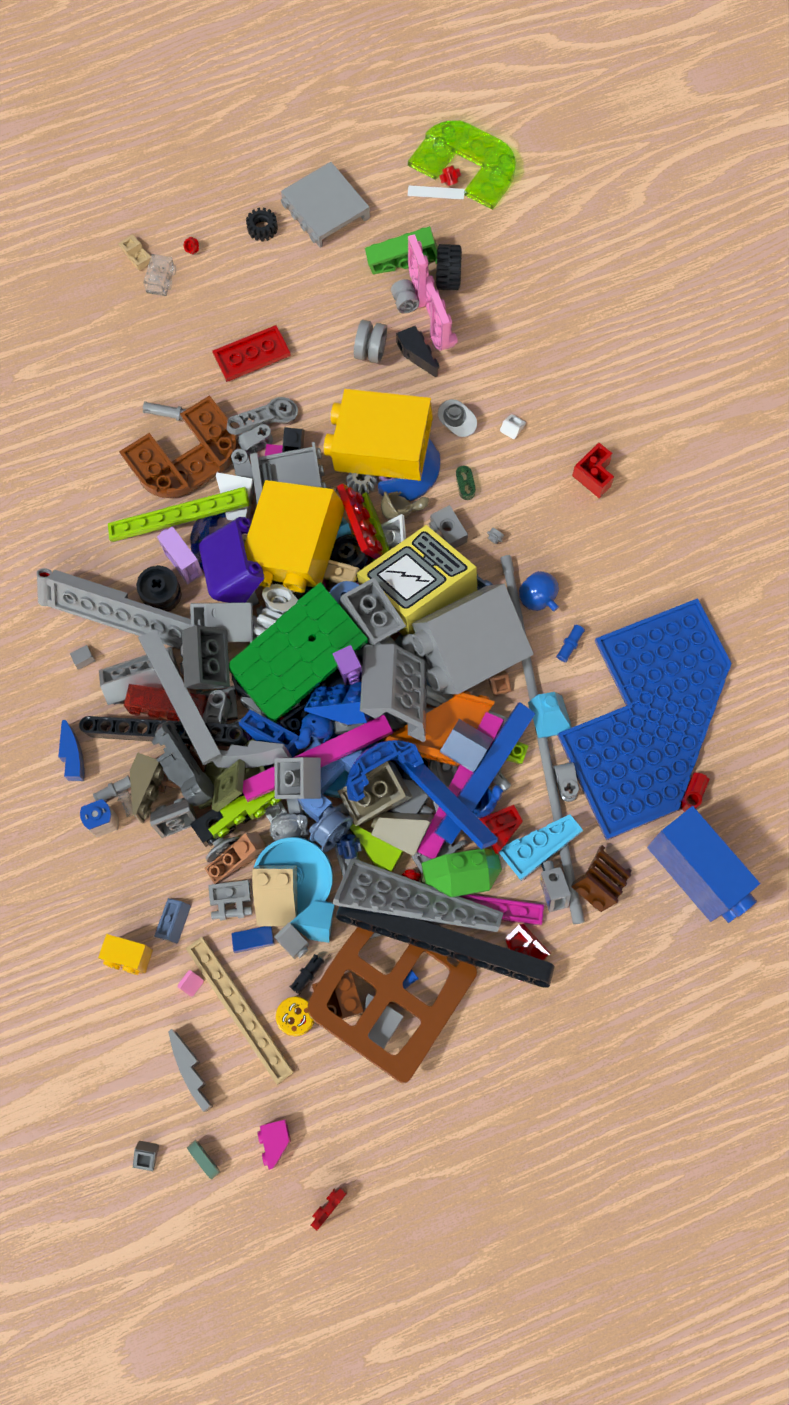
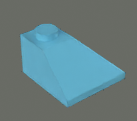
(550, 714)

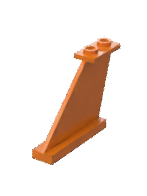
(442, 721)

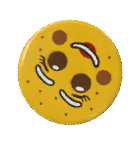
(293, 1016)

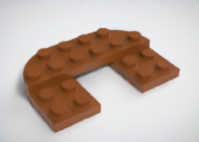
(192, 468)

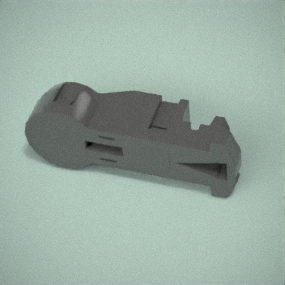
(181, 766)

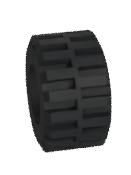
(448, 267)

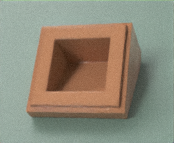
(500, 683)

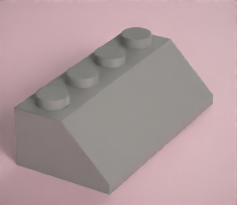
(138, 671)

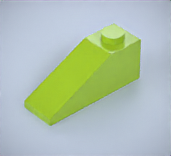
(379, 852)

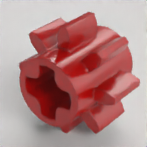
(450, 175)

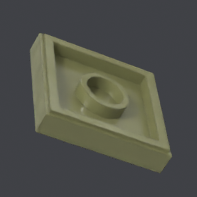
(228, 785)

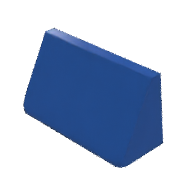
(252, 939)

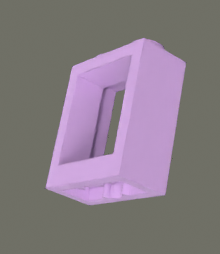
(179, 555)

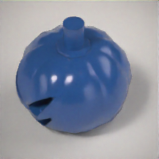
(539, 591)

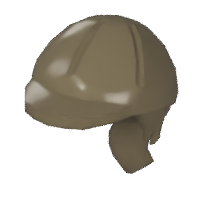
(395, 505)

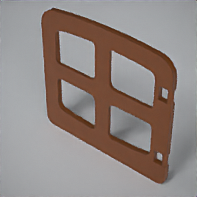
(389, 989)

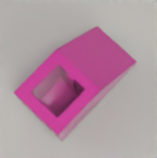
(275, 1139)

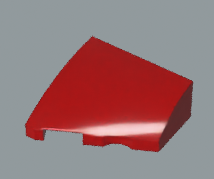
(525, 942)

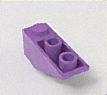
(348, 665)

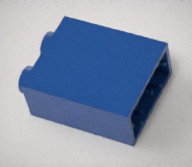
(704, 867)

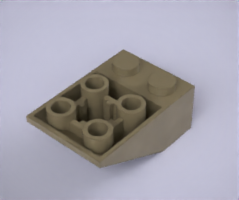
(145, 780)

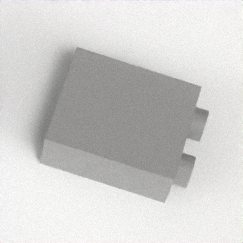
(471, 640)

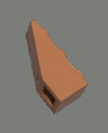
(235, 857)

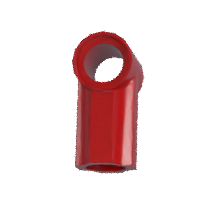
(695, 791)

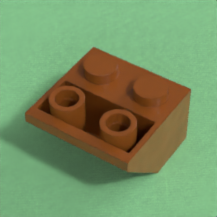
(345, 998)

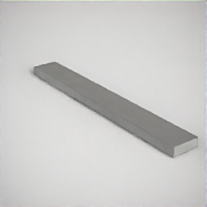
(179, 697)

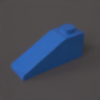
(267, 731)

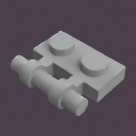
(230, 893)

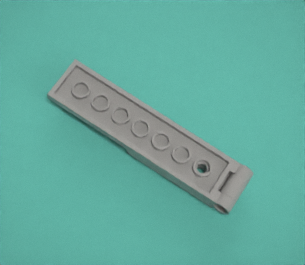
(107, 606)

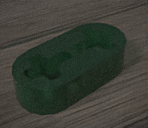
(461, 483)

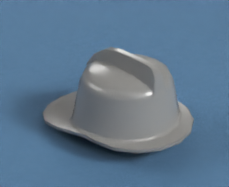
(457, 418)

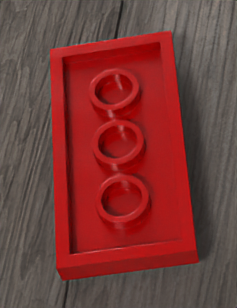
(251, 353)
(360, 521)

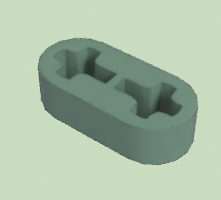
(203, 1159)

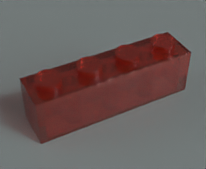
(156, 702)

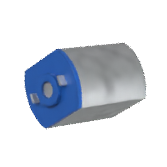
(99, 818)

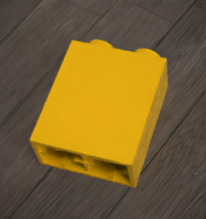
(380, 434)
(294, 533)

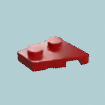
(502, 825)

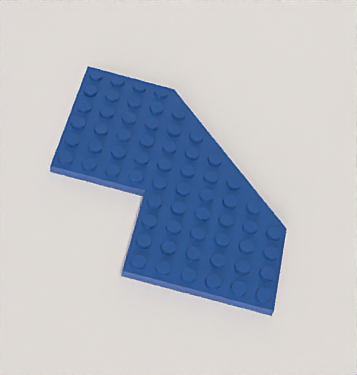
(642, 755)

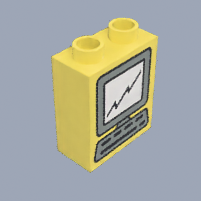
(421, 576)

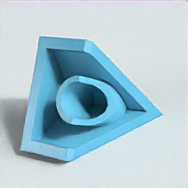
(315, 921)

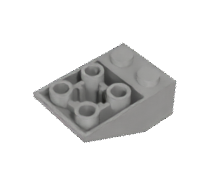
(232, 617)

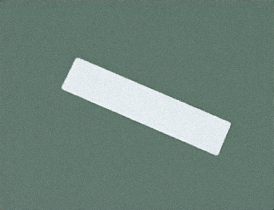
(436, 192)

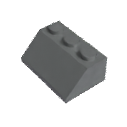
(205, 658)

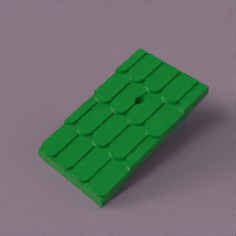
(295, 653)

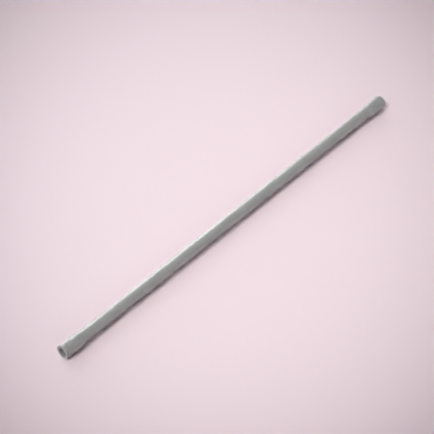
(575, 906)

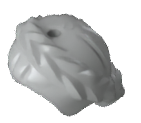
(289, 826)

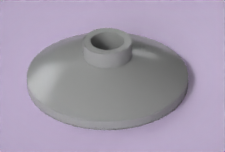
(220, 846)

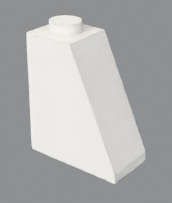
(230, 482)

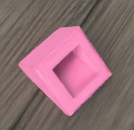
(190, 983)

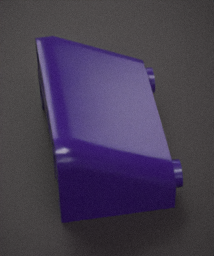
(226, 566)

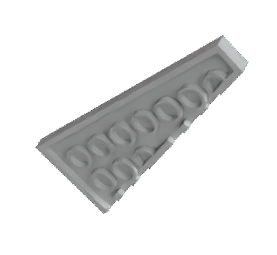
(389, 893)

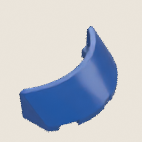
(415, 489)
(376, 756)

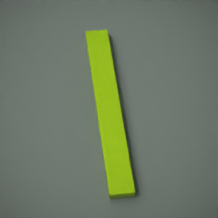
(178, 514)

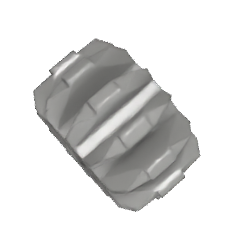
(368, 483)

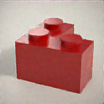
(591, 470)

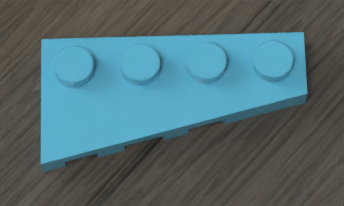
(531, 851)

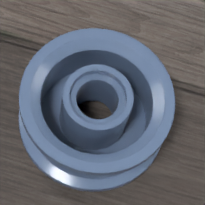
(330, 828)

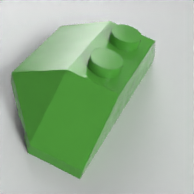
(463, 872)

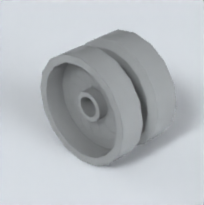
(370, 341)

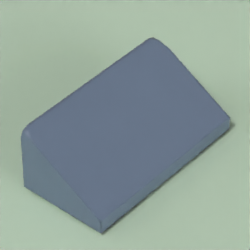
(172, 920)

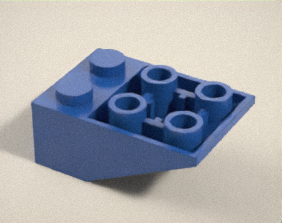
(338, 703)

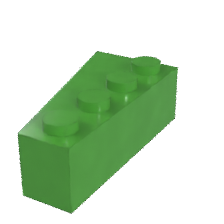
(394, 252)

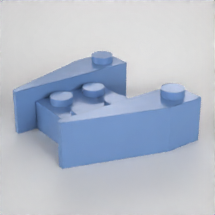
(329, 774)

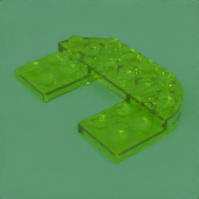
(475, 145)

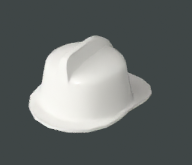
(279, 598)

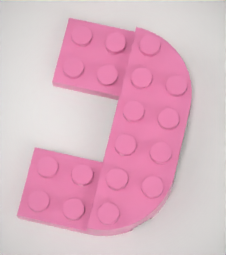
(427, 295)

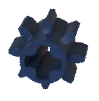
(349, 846)

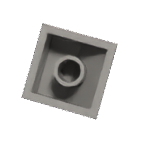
(298, 778)

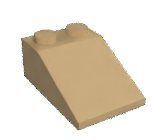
(275, 894)

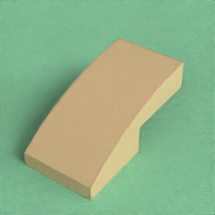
(135, 252)

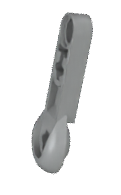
(264, 415)

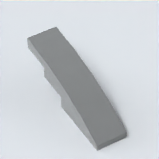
(254, 755)
(186, 1062)

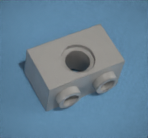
(447, 519)

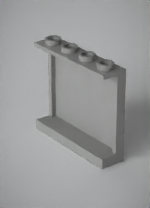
(324, 203)
(291, 467)

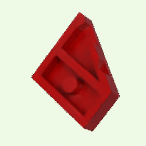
(322, 1214)

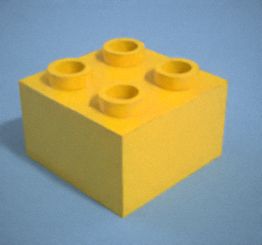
(125, 953)

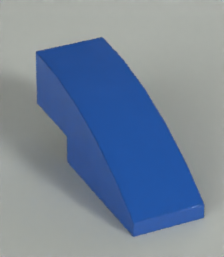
(71, 753)

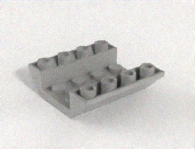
(395, 684)

